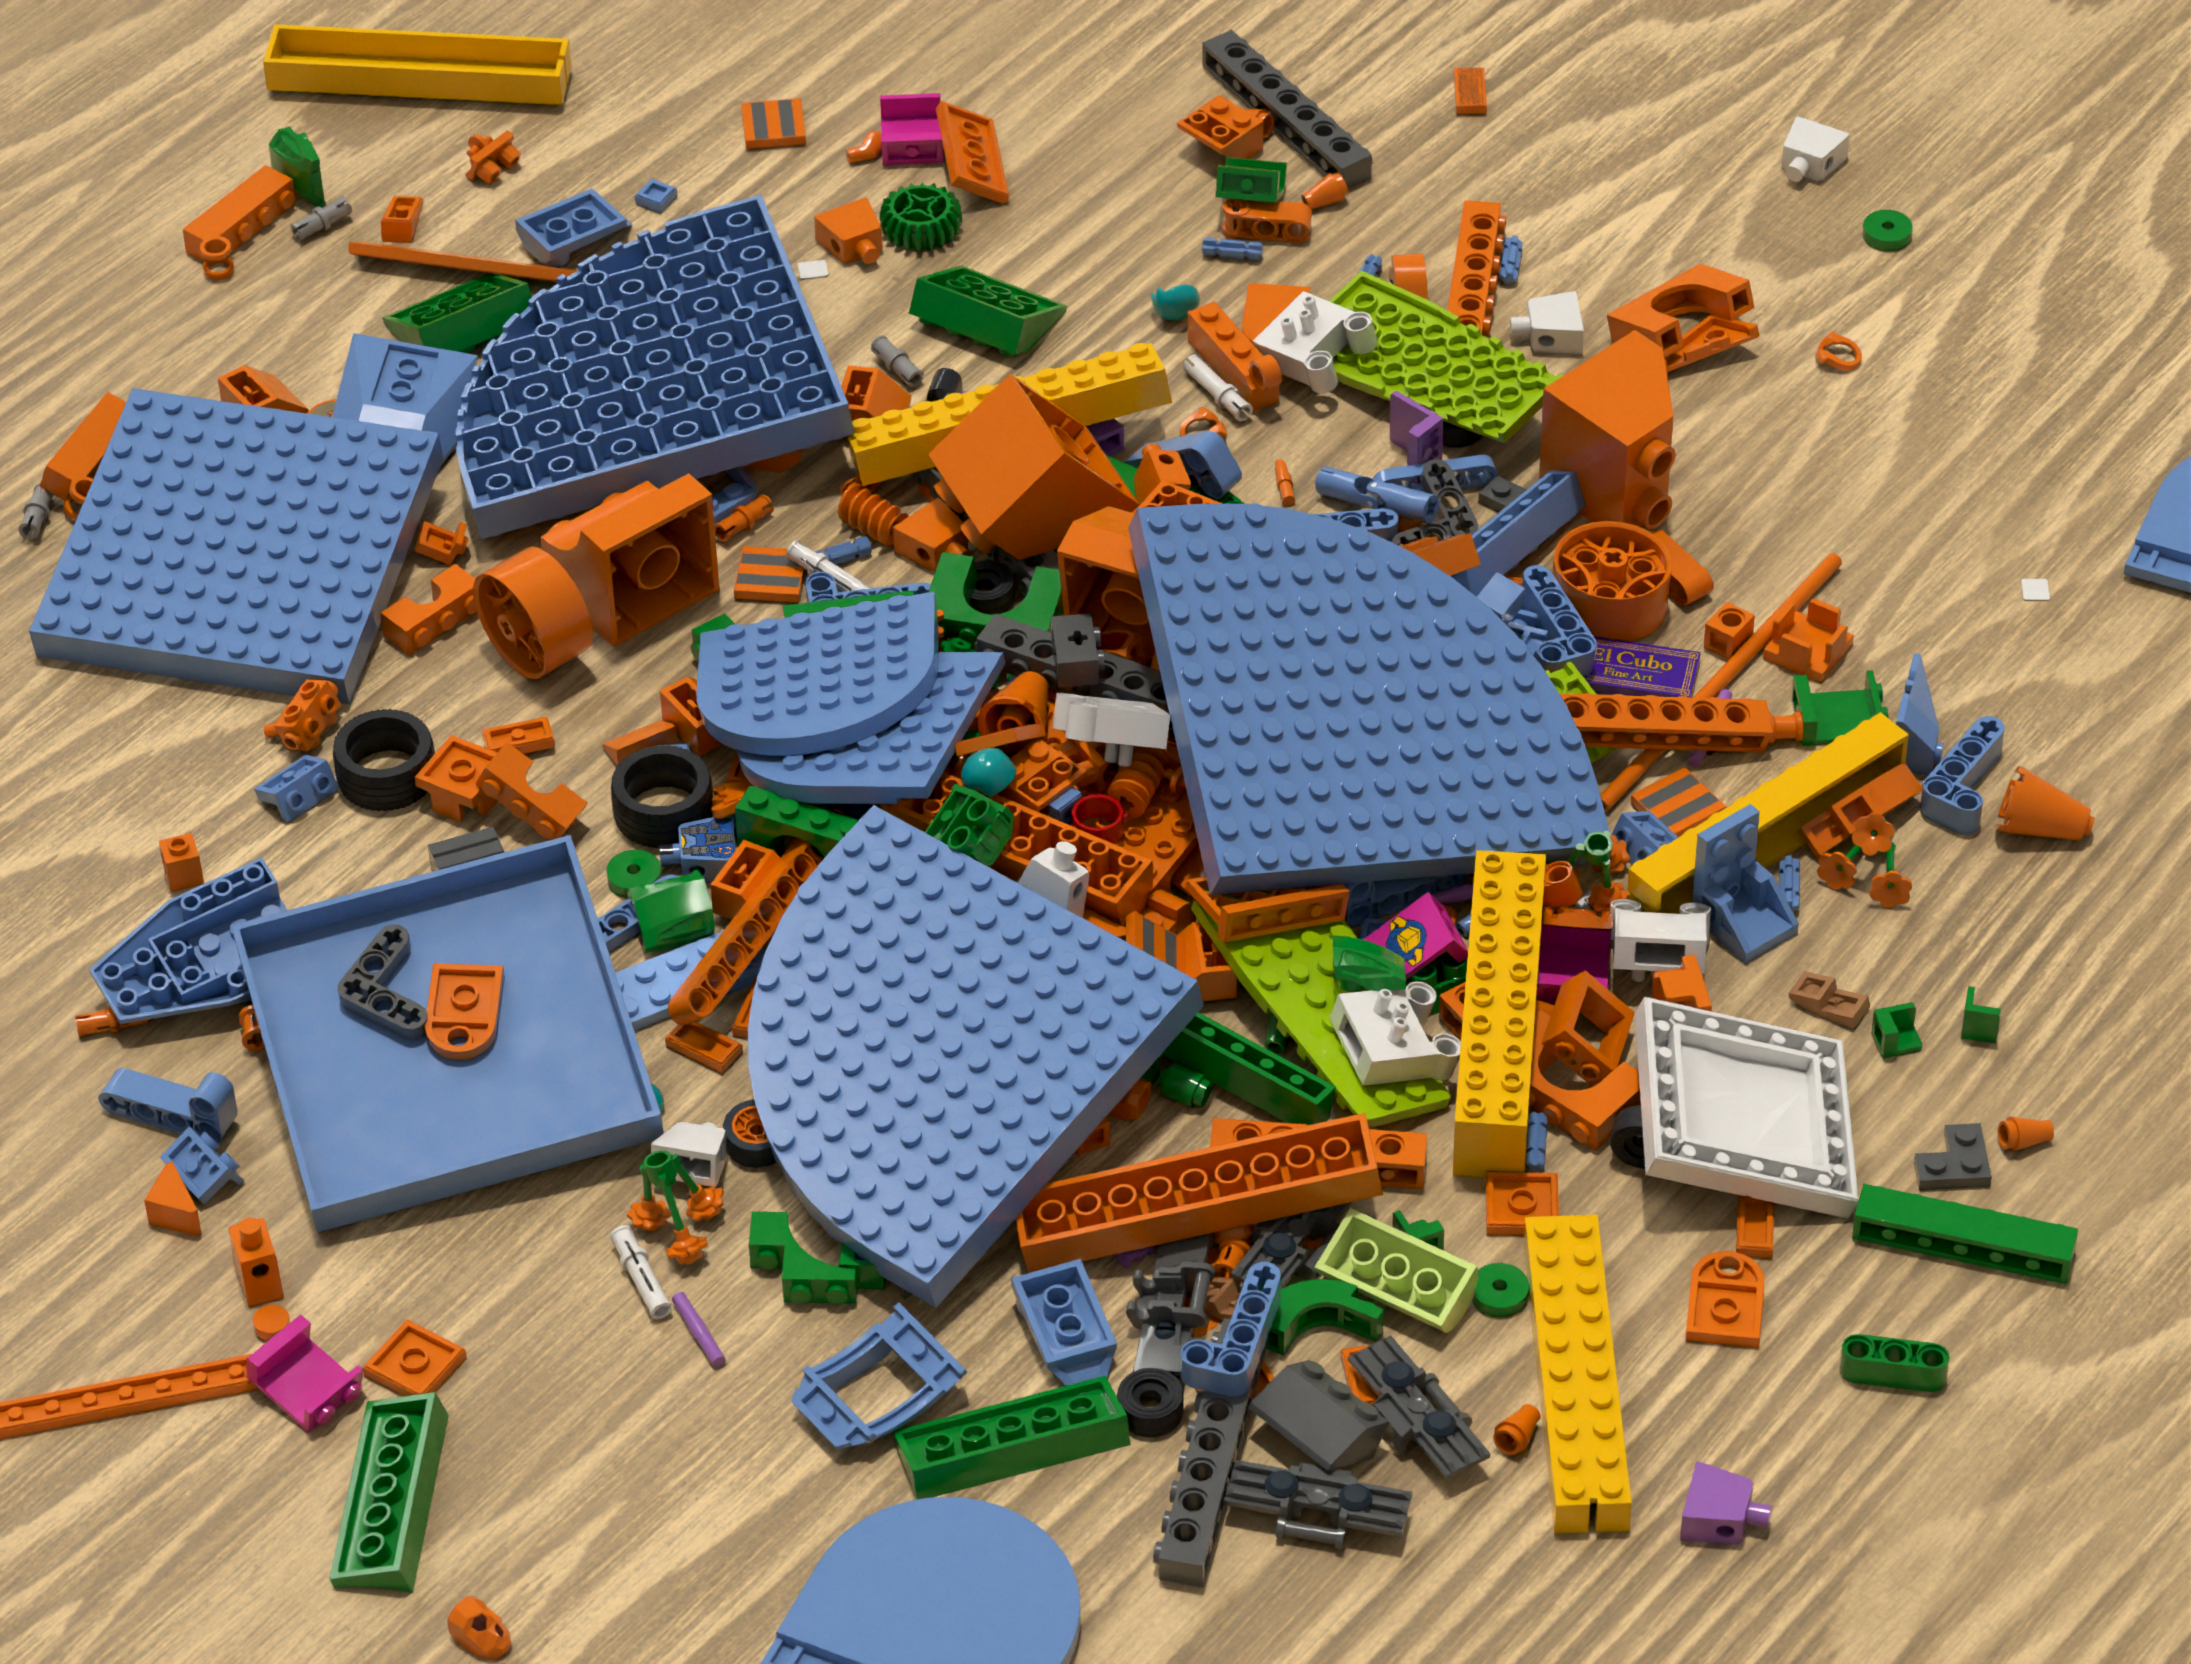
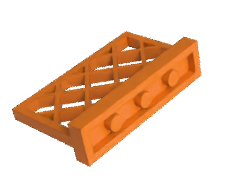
(1269, 912)

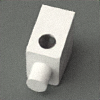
(1813, 150)
(1552, 324)
(1058, 877)
(698, 1148)

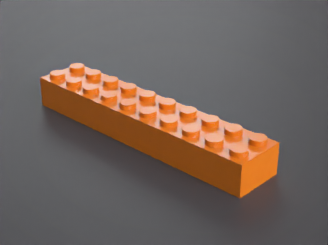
(1199, 1192)

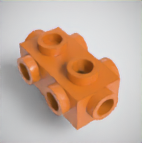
(306, 716)

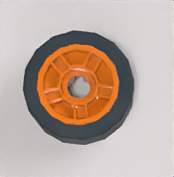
(743, 1136)

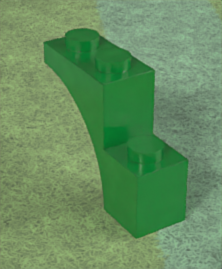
(803, 1276)

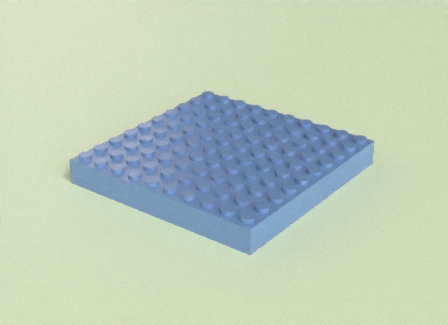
(237, 544)
(388, 1117)

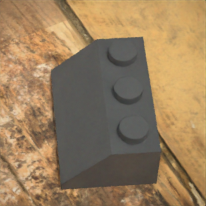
(1320, 1416)

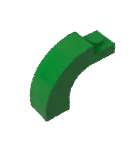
(1322, 1304)

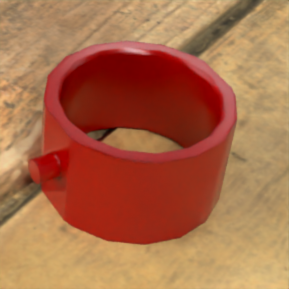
(1100, 806)

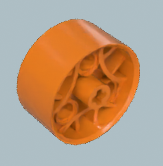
(1615, 578)
(532, 612)

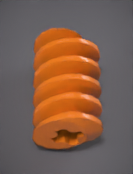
(869, 513)
(1138, 783)

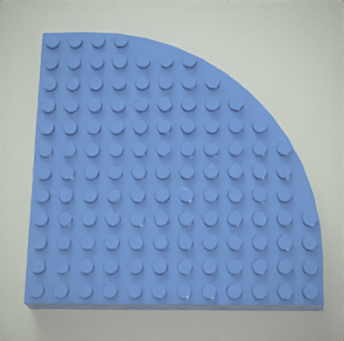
(649, 370)
(1349, 705)
(941, 1047)

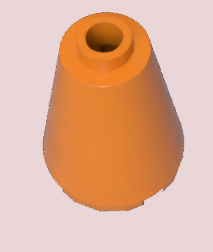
(1016, 705)
(2042, 810)

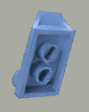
(568, 226)
(1066, 1321)

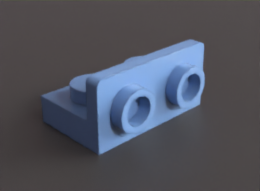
(298, 786)
(1642, 834)
(201, 1164)

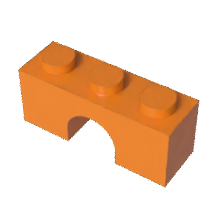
(415, 624)
(548, 813)

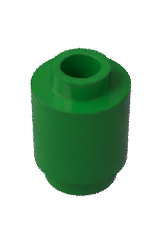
(1185, 1085)

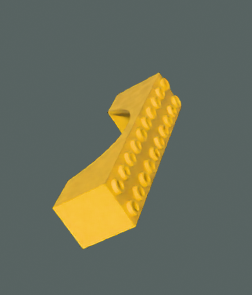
(1499, 1014)

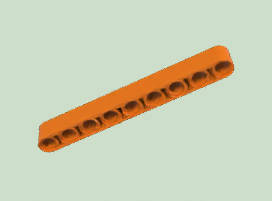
(744, 934)

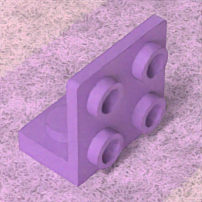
(1415, 430)

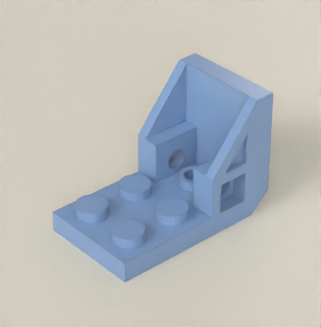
(1743, 896)

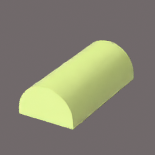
(1400, 1271)

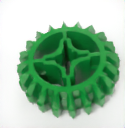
(920, 216)

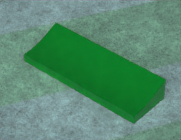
(1012, 1438)
(390, 1493)

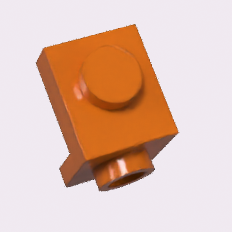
(441, 543)

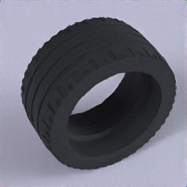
(375, 733)
(660, 768)

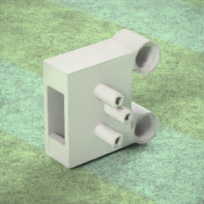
(1309, 337)
(1112, 721)
(1657, 939)
(1387, 1037)

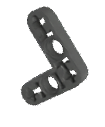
(1448, 522)
(372, 985)

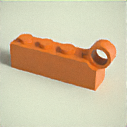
(1234, 356)

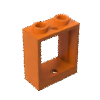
(1603, 1009)

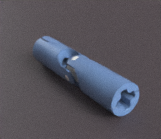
(1377, 494)

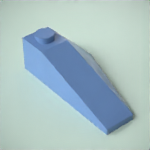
(1920, 721)

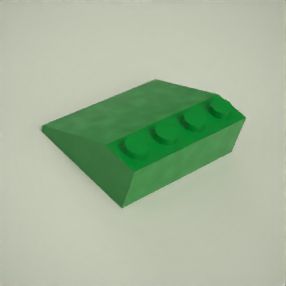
(984, 309)
(461, 314)

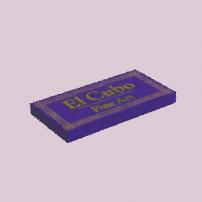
(1642, 669)

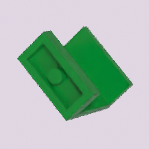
(1251, 180)
(1835, 713)

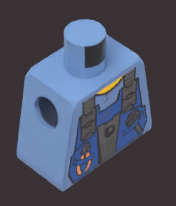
(702, 847)

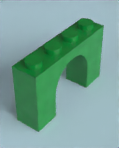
(954, 585)
(767, 817)

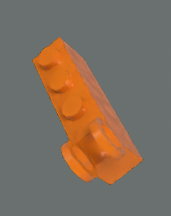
(237, 219)
(77, 461)

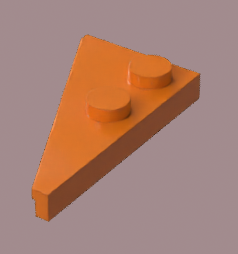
(1711, 337)

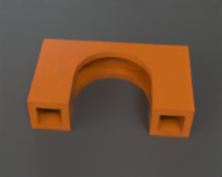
(1692, 291)
(1448, 555)
(1586, 1112)

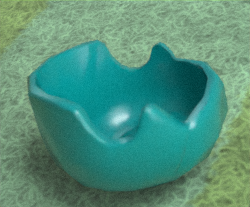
(1175, 302)
(988, 771)

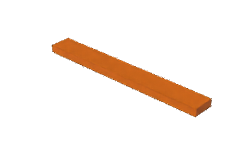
(457, 261)
(124, 1396)

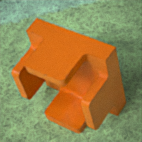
(1809, 642)
(452, 778)
(1682, 985)

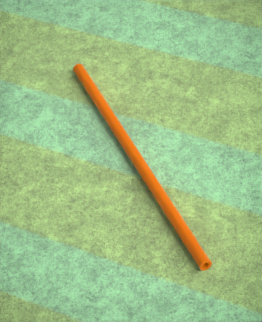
(1725, 675)

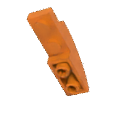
(1877, 796)

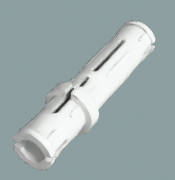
(1224, 394)
(819, 563)
(627, 1244)

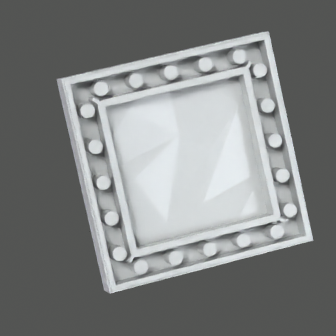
(1745, 1108)

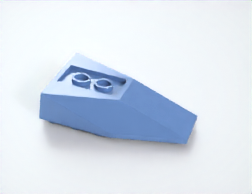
(404, 386)
(187, 950)

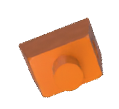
(850, 232)
(1159, 466)
(930, 533)
(250, 1247)

